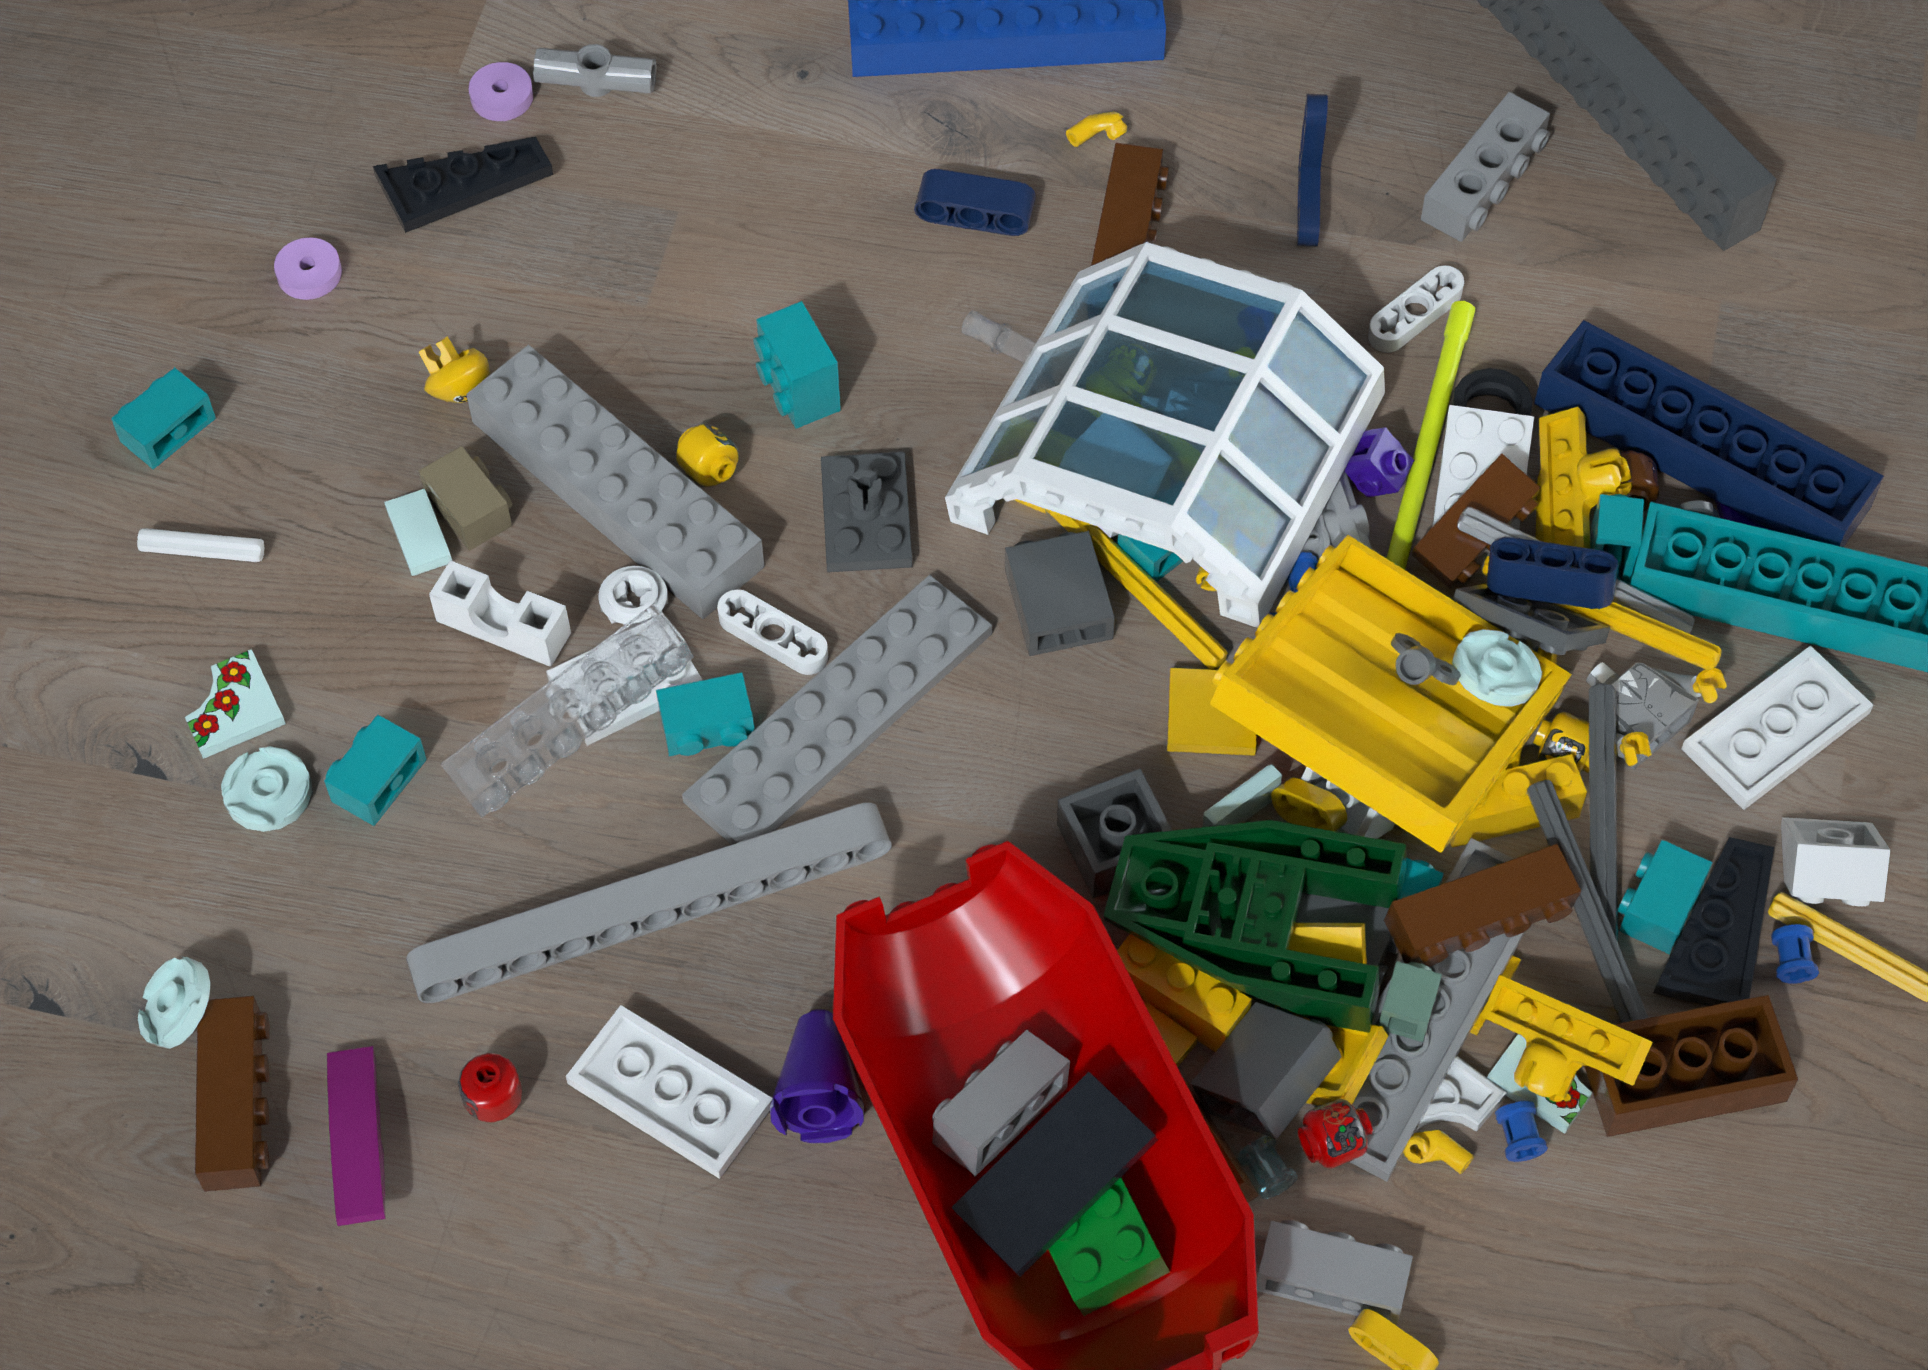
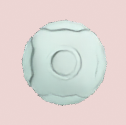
(1497, 668)
(266, 789)
(175, 1002)

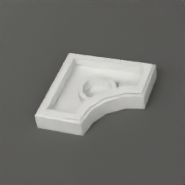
(1464, 1097)

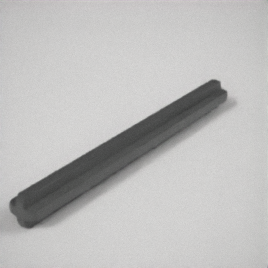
(1603, 798)
(1588, 905)

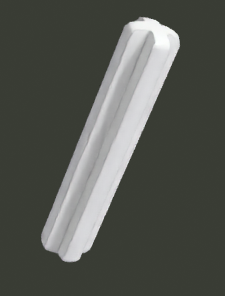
(200, 545)

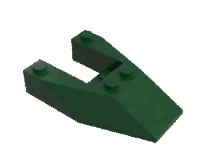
(1232, 900)

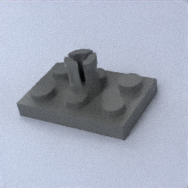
(866, 512)
(1534, 621)

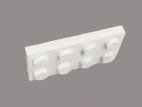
(1777, 727)
(669, 1091)

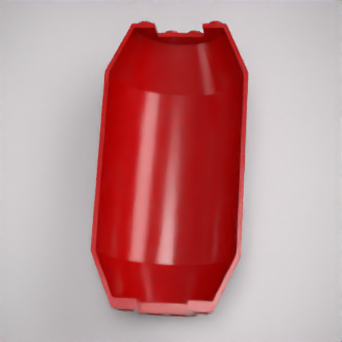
(935, 999)

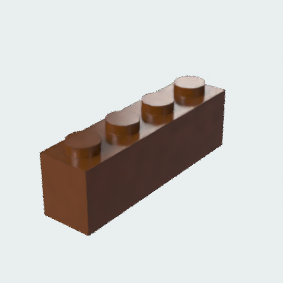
(1131, 200)
(1483, 906)
(230, 1094)

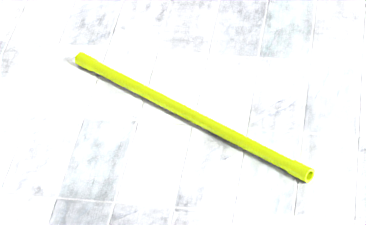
(1455, 335)

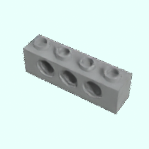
(1486, 167)

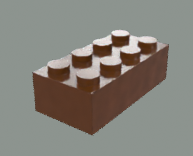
(1699, 1067)

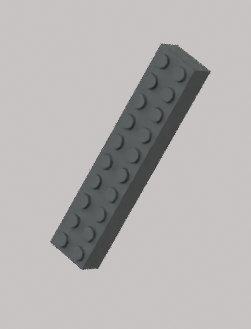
(1645, 112)

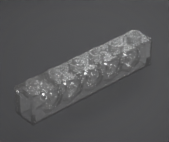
(573, 688)

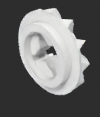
(642, 581)

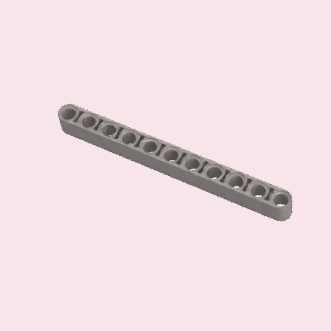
(647, 903)

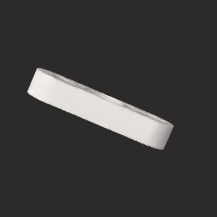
(1409, 324)
(780, 649)

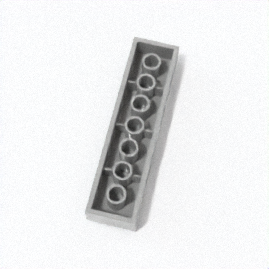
(616, 480)

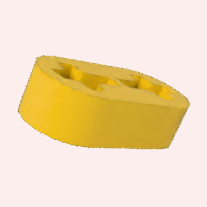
(1308, 805)
(1390, 1343)

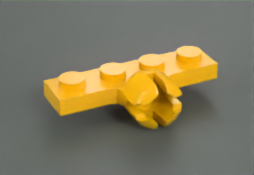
(1573, 479)
(1561, 1040)

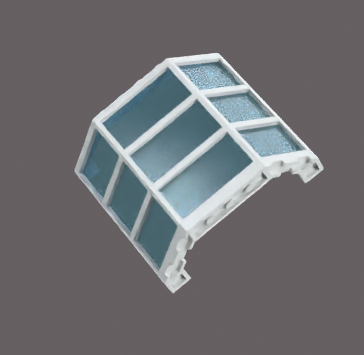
(1181, 417)

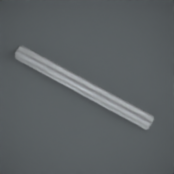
(1490, 529)

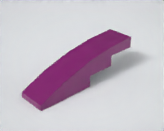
(355, 1136)

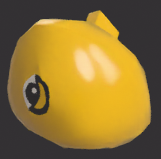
(453, 373)

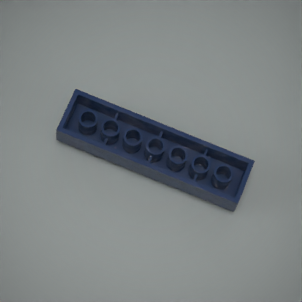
(1708, 438)

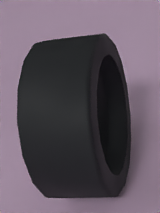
(1494, 383)

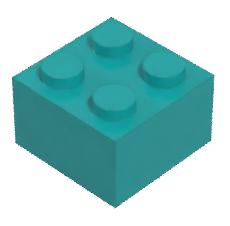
(797, 365)

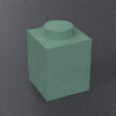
(1410, 1000)

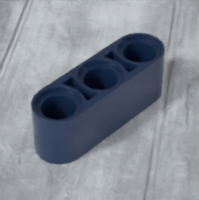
(975, 202)
(1552, 572)

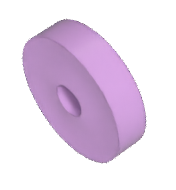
(501, 77)
(312, 282)

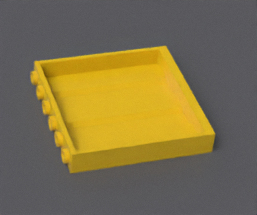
(1330, 693)

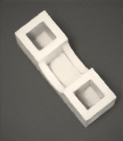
(471, 605)

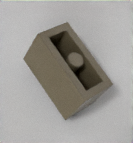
(466, 497)

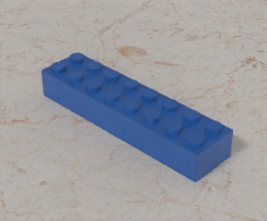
(1000, 34)

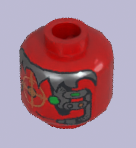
(490, 1087)
(1335, 1133)

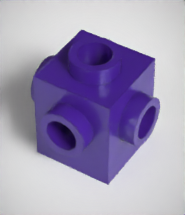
(1378, 463)

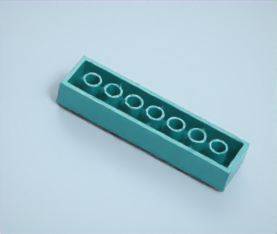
(1785, 585)

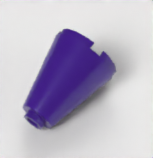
(817, 1084)

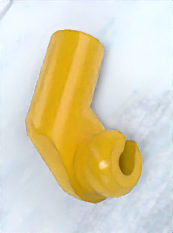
(1095, 123)
(1437, 1146)

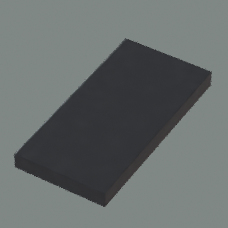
(1054, 1174)

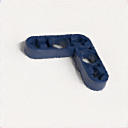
(1310, 169)

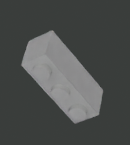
(999, 1101)
(1333, 1270)

